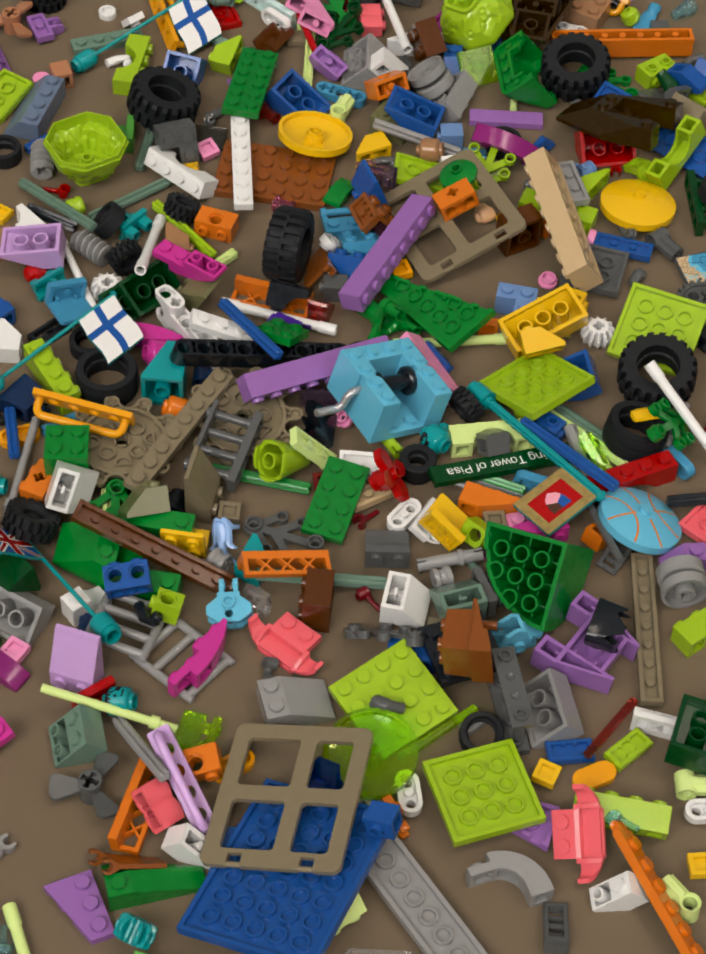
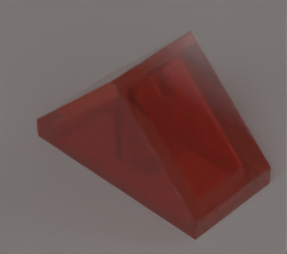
(319, 310)

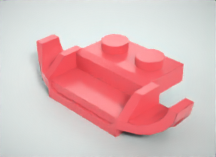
(288, 642)
(581, 833)

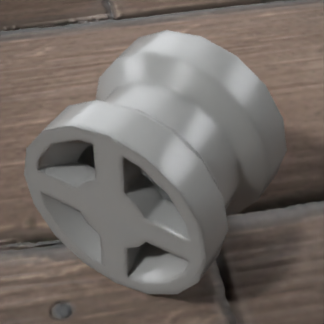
(220, 559)
(441, 576)

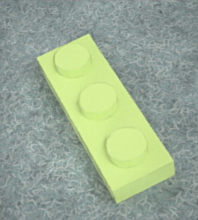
(309, 447)

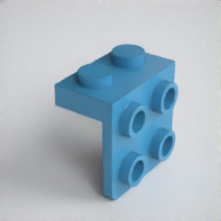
(357, 241)
(67, 299)

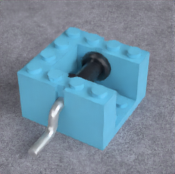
(387, 390)

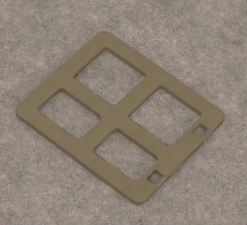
(464, 250)
(293, 797)

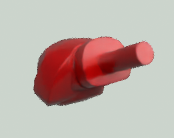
(31, 273)

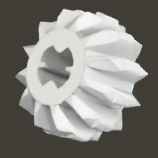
(103, 283)
(597, 332)

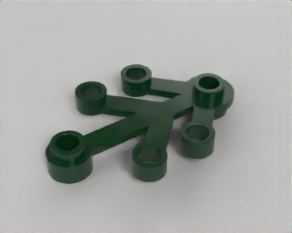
(355, 10)

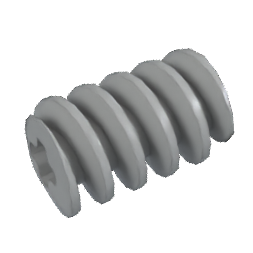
(40, 162)
(90, 247)

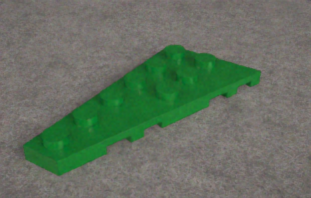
(439, 314)

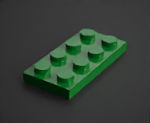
(335, 500)

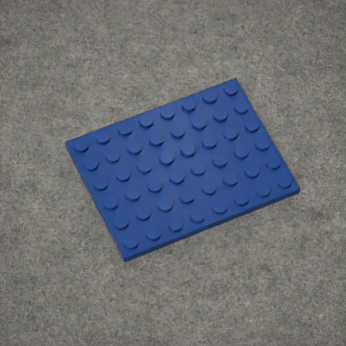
(281, 909)

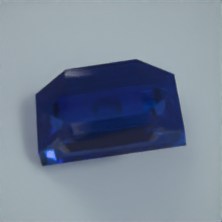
(325, 775)

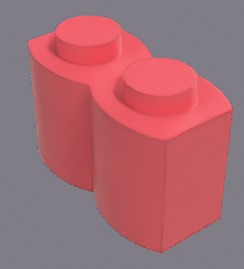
(372, 19)
(158, 805)

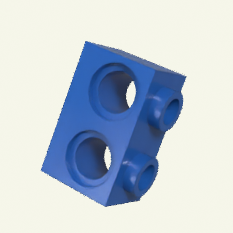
(127, 584)

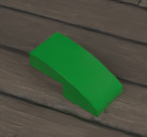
(338, 193)

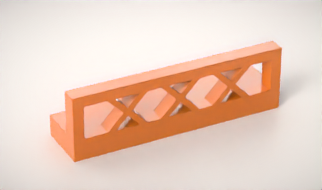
(257, 289)
(282, 560)
(127, 812)

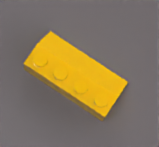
(556, 312)

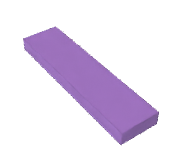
(511, 119)

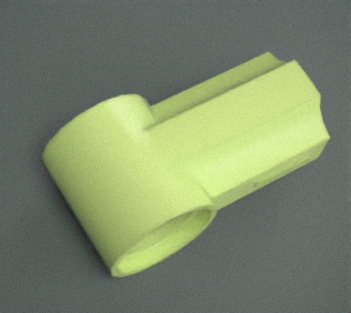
(342, 107)
(689, 785)
(683, 899)

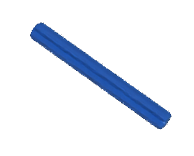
(250, 328)

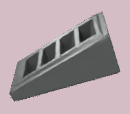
(605, 556)
(555, 942)

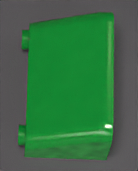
(517, 69)

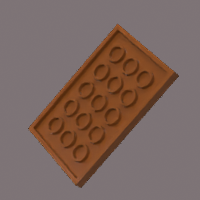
(280, 173)

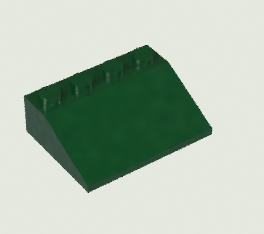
(688, 737)

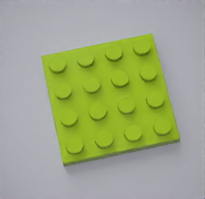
(656, 312)
(537, 384)
(402, 678)
(483, 792)

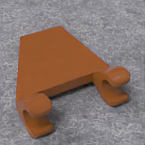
(317, 266)
(120, 861)

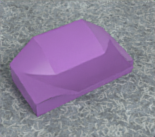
(328, 63)

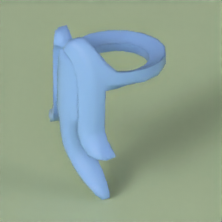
(222, 534)

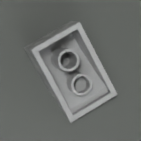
(294, 701)

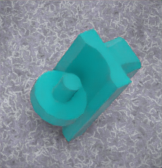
(134, 222)
(39, 285)

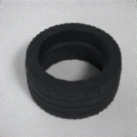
(95, 362)
(625, 443)

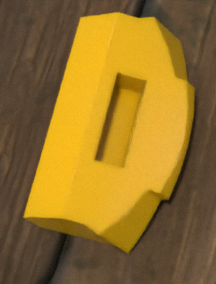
(641, 414)

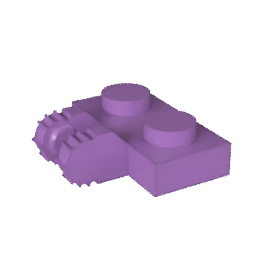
(44, 29)

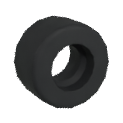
(417, 454)

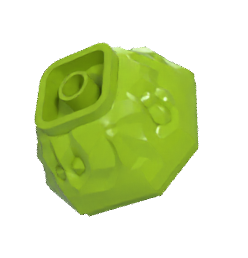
(474, 21)
(86, 147)

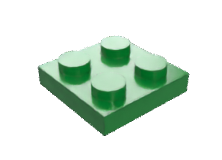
(283, 332)

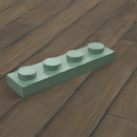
(98, 41)

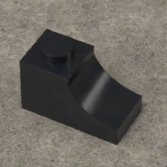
(282, 293)

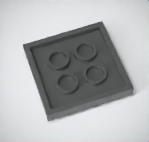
(612, 268)

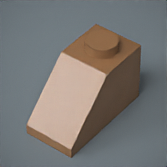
(177, 237)

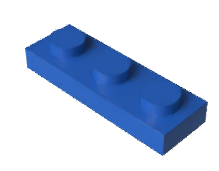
(638, 250)

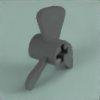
(65, 786)

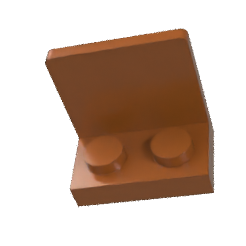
(369, 211)

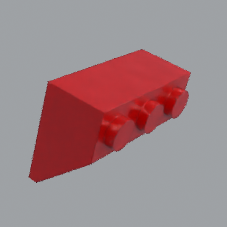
(601, 151)

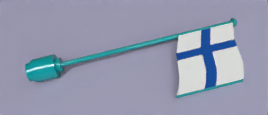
(191, 20)
(104, 326)

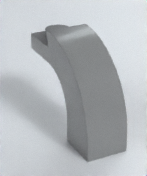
(515, 869)

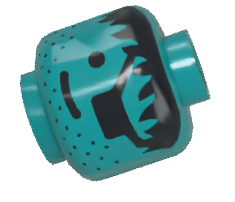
(435, 438)
(122, 697)

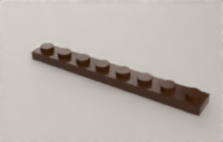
(151, 547)

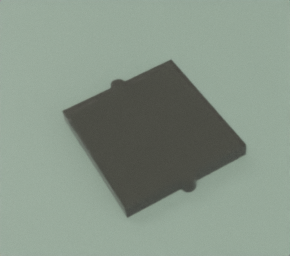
(218, 134)

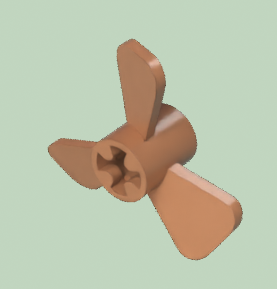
(11, 20)

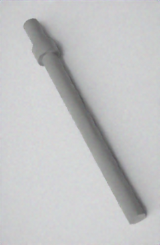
(23, 460)

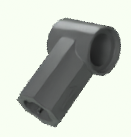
(663, 243)

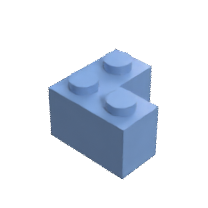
(512, 297)

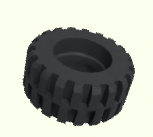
(578, 49)
(162, 96)
(288, 244)
(663, 350)

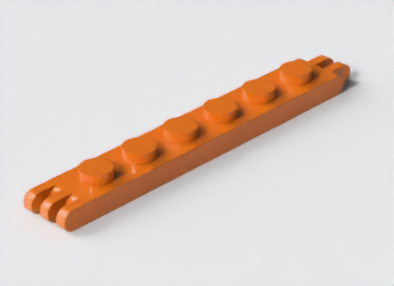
(655, 889)

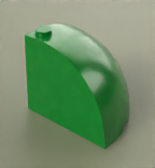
(535, 573)

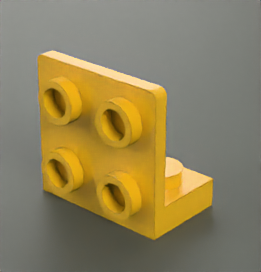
(444, 522)
(191, 542)

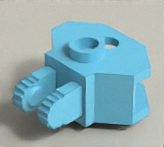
(229, 606)
(516, 633)

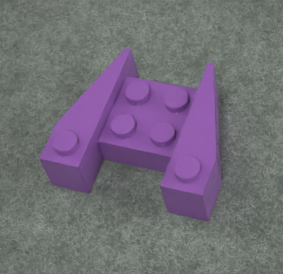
(580, 662)

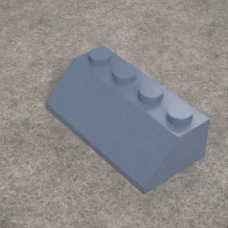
(37, 108)

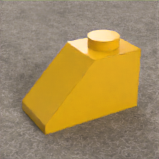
(373, 146)
(538, 342)

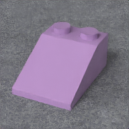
(34, 245)
(75, 659)

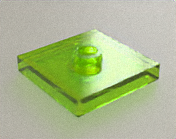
(479, 64)

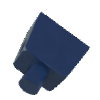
(20, 396)

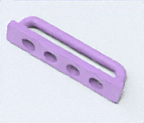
(179, 783)

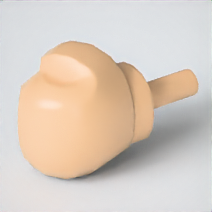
(484, 213)

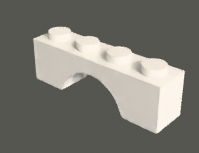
(193, 181)

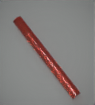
(610, 728)

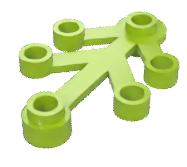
(490, 166)

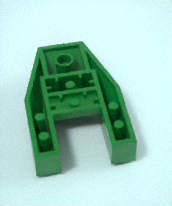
(86, 552)

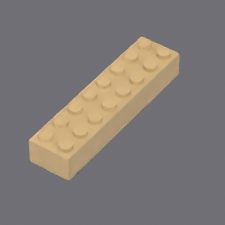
(562, 220)

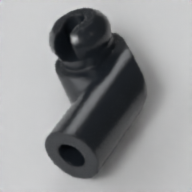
(144, 616)

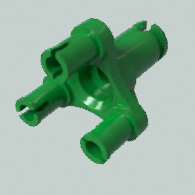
(387, 319)

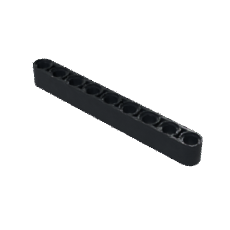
(239, 353)

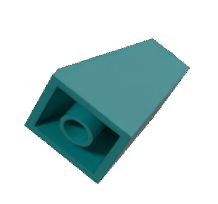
(163, 377)

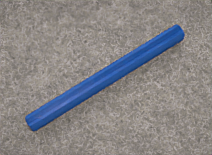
(572, 456)

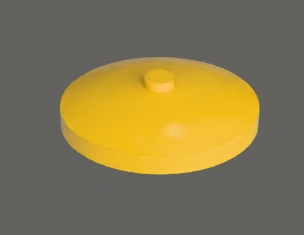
(315, 134)
(637, 205)

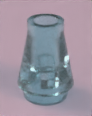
(685, 9)

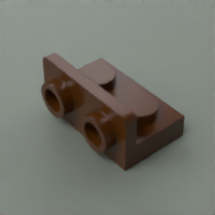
(272, 38)

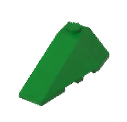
(144, 886)

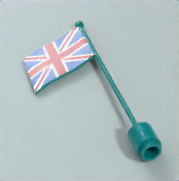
(101, 623)

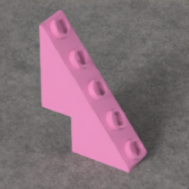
(312, 15)

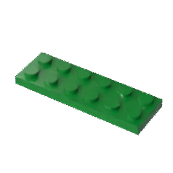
(250, 83)

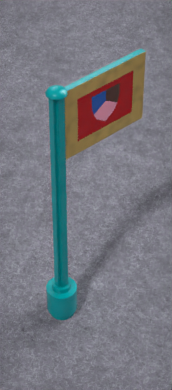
(558, 496)

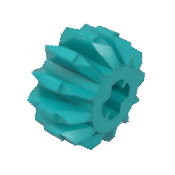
(135, 930)

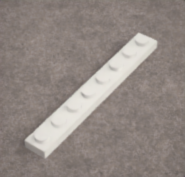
(241, 163)

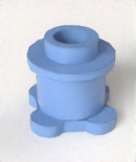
(586, 168)

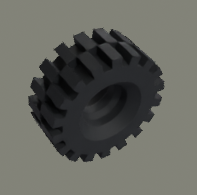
(30, 521)

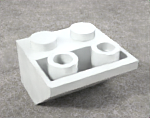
(68, 486)
(404, 601)

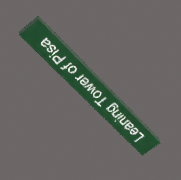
(489, 467)

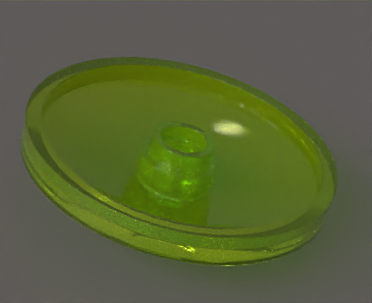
(392, 755)

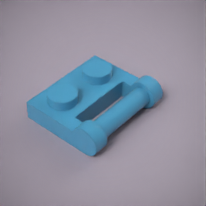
(337, 225)

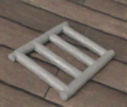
(192, 634)
(149, 640)

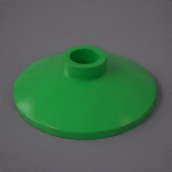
(456, 171)

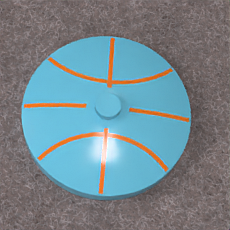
(639, 521)

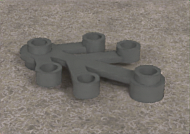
(281, 533)
(385, 633)

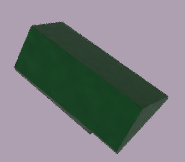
(137, 292)
(17, 574)

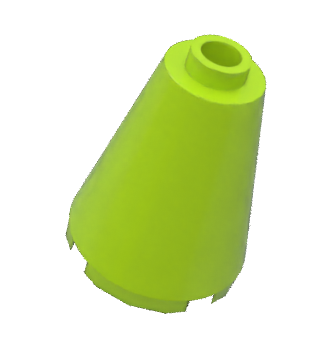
(277, 460)

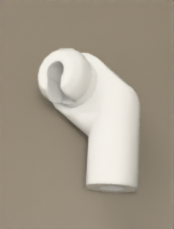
(118, 59)

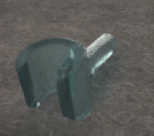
(616, 815)
(5, 948)

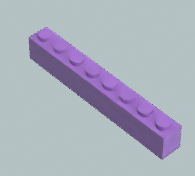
(387, 253)
(293, 374)

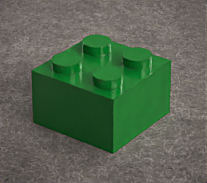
(68, 445)

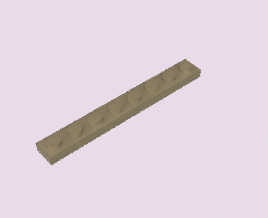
(179, 429)
(646, 630)

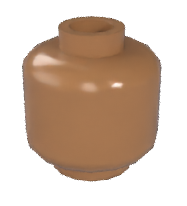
(430, 149)

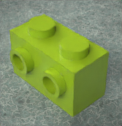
(647, 71)

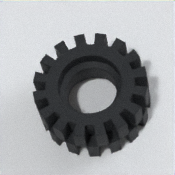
(181, 207)
(118, 260)
(466, 405)

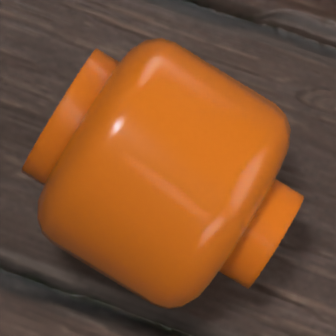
(173, 405)

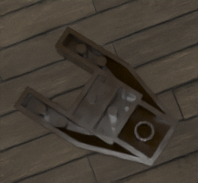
(538, 17)
(624, 118)

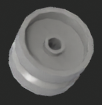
(430, 77)
(681, 581)

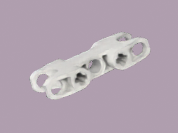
(176, 315)

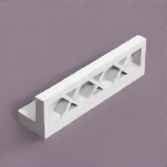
(653, 722)

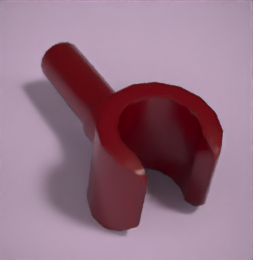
(363, 519)
(364, 593)

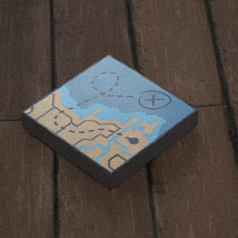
(691, 267)

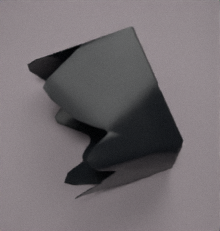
(322, 434)
(604, 625)

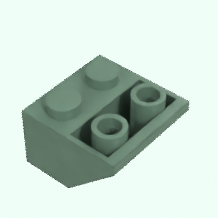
(458, 596)
(77, 737)

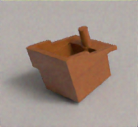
(466, 644)

